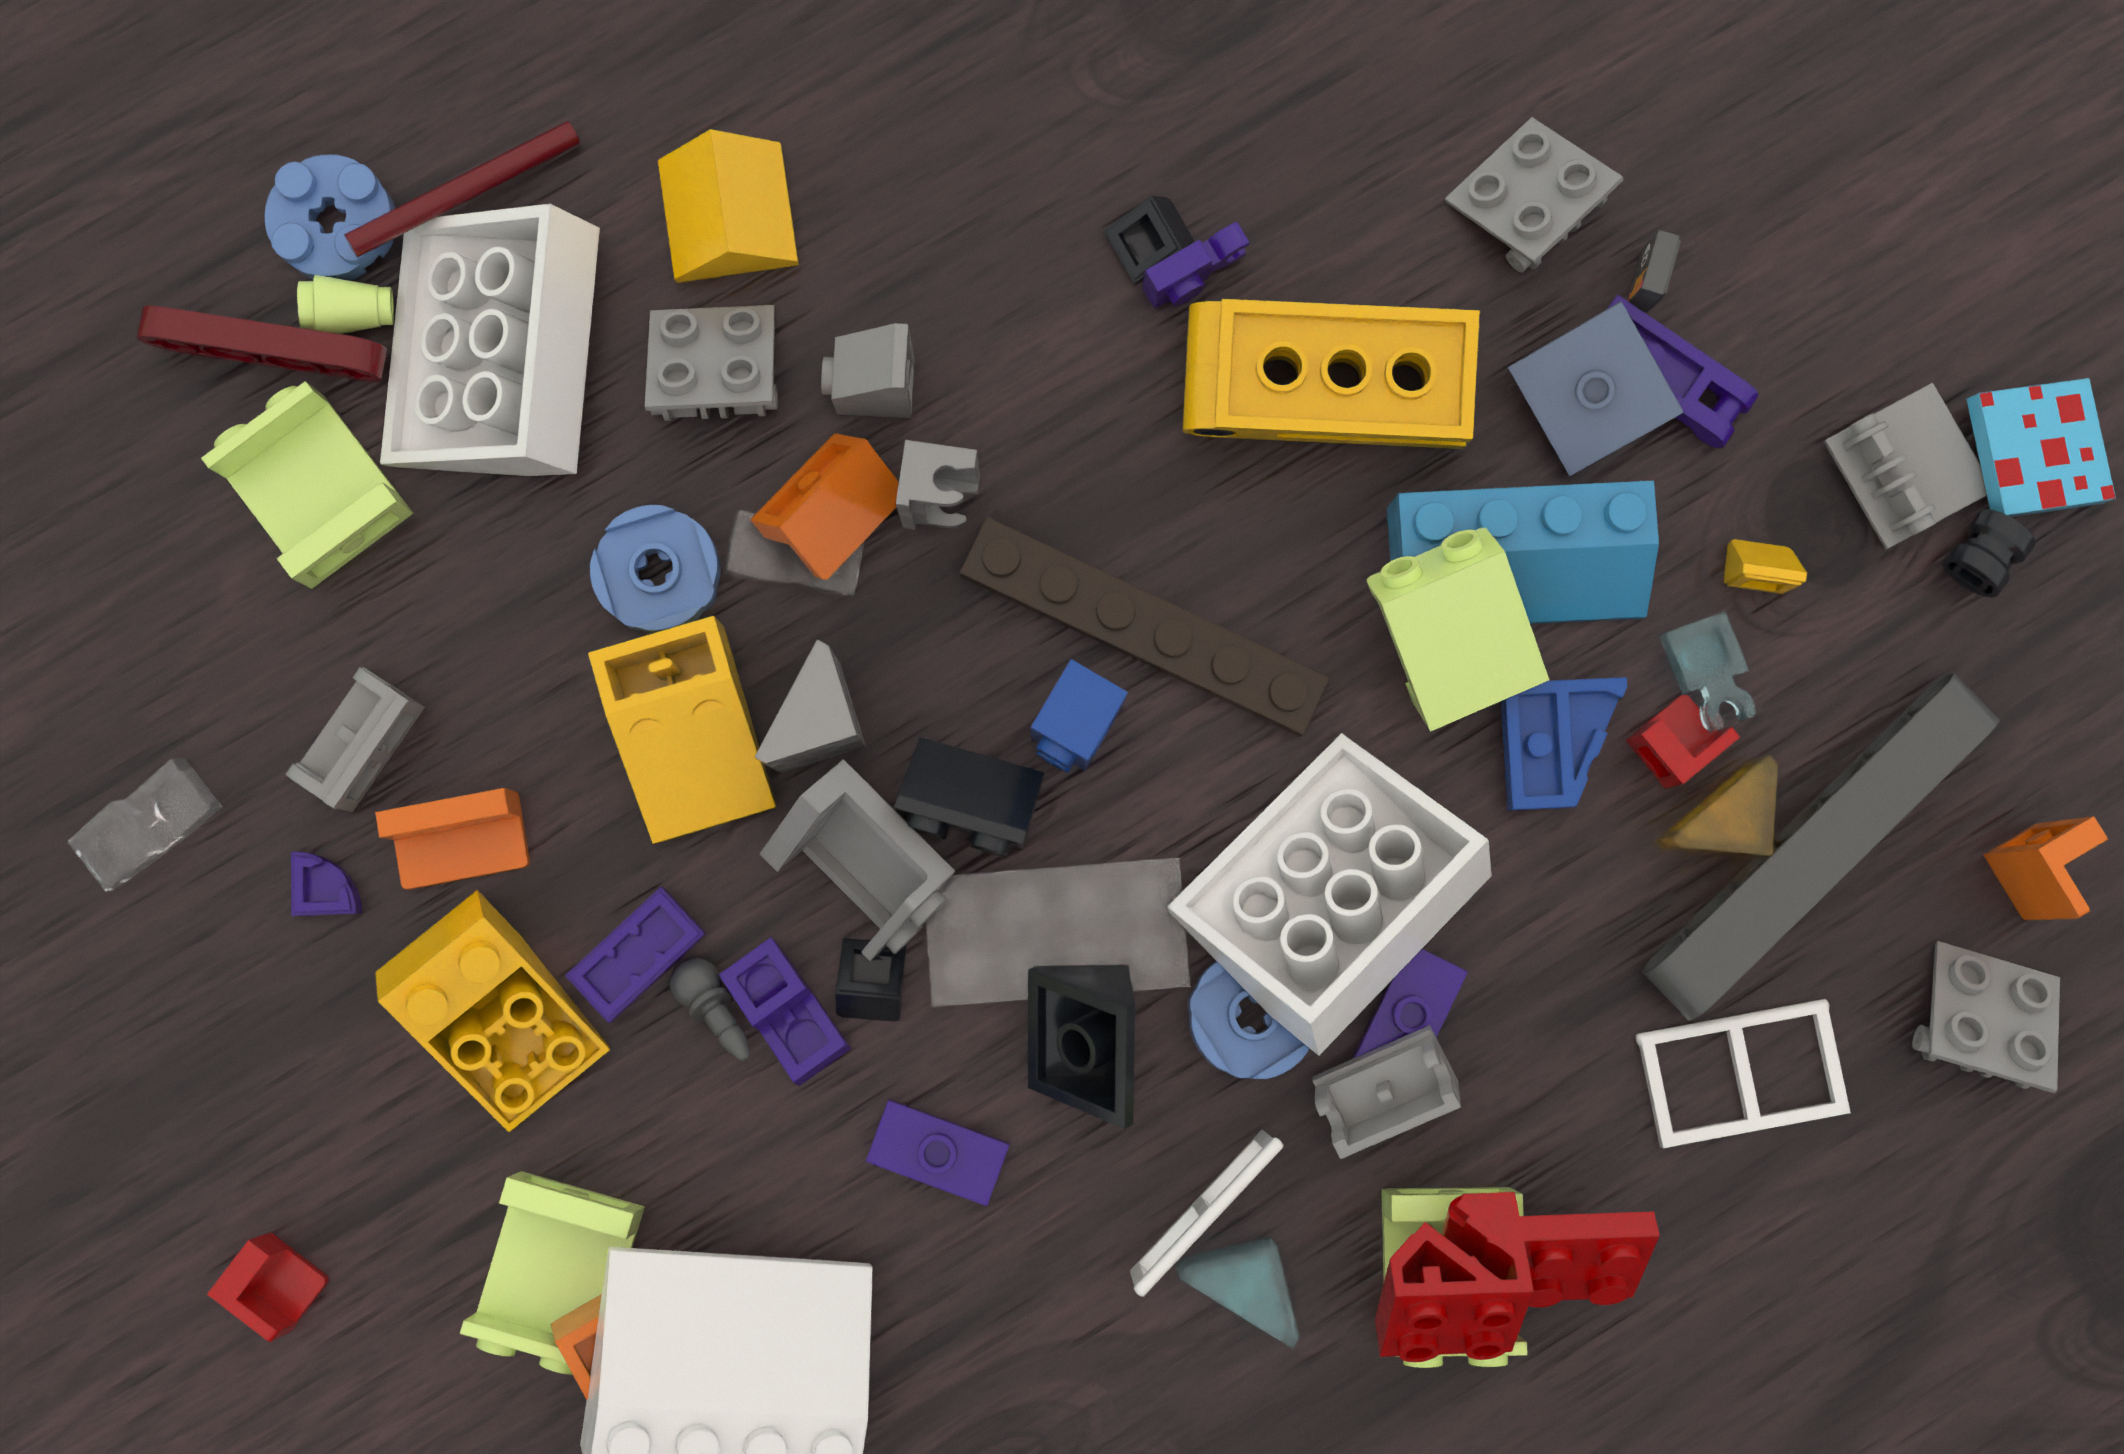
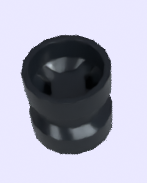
(1987, 556)

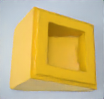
(1762, 567)

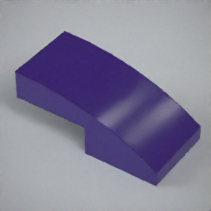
(785, 1011)

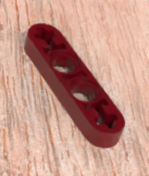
(262, 343)

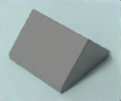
(815, 717)

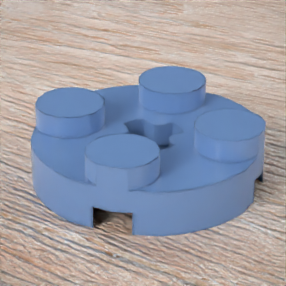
(305, 191)
(624, 552)
(1224, 1044)

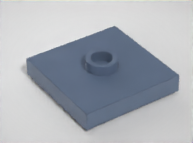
(1595, 388)

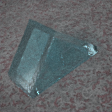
(1248, 1282)

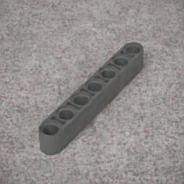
(1820, 846)

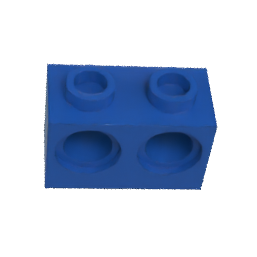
(1076, 717)

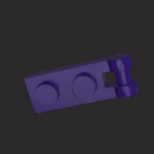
(1689, 374)

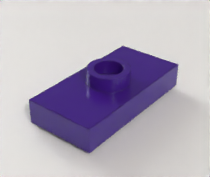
(636, 954)
(1413, 1000)
(937, 1152)

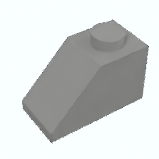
(871, 373)

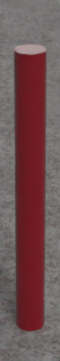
(462, 189)

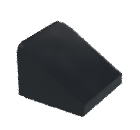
(1148, 236)
(869, 987)

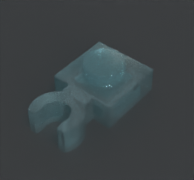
(1706, 659)

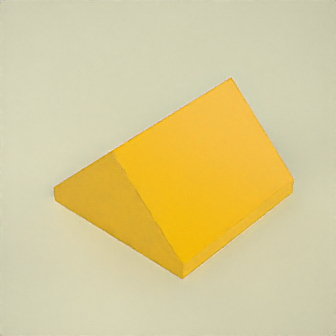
(727, 206)

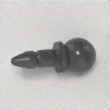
(697, 986)

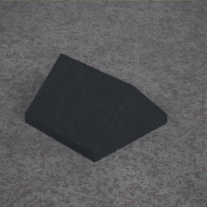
(1083, 1038)

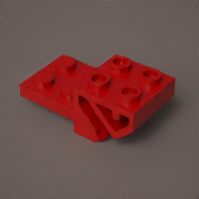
(1489, 1264)

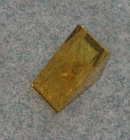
(1733, 818)

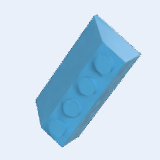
(1569, 547)

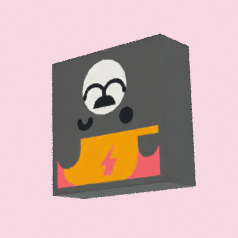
(1654, 270)

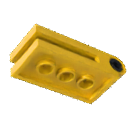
(1235, 399)

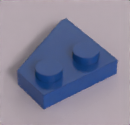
(1553, 738)

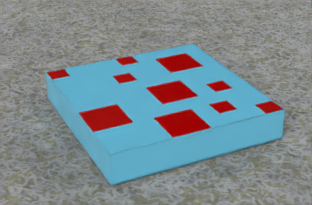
(2041, 448)

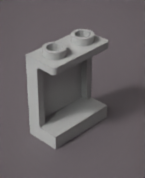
(865, 853)

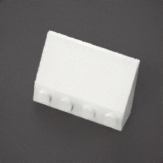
(491, 343)
(1333, 891)
(729, 1355)

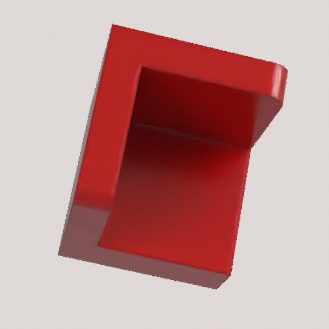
(1677, 743)
(269, 1286)

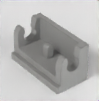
(934, 478)
(356, 742)
(1386, 1091)

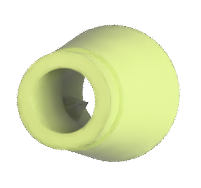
(343, 305)

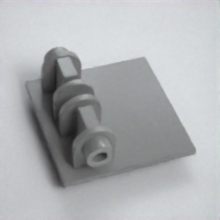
(1534, 192)
(711, 361)
(1908, 465)
(1992, 1018)

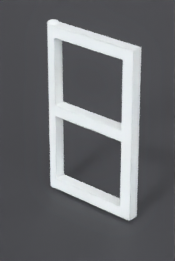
(1752, 1119)
(1204, 1211)

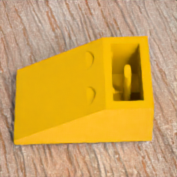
(683, 728)
(489, 1011)

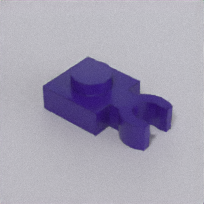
(1184, 273)

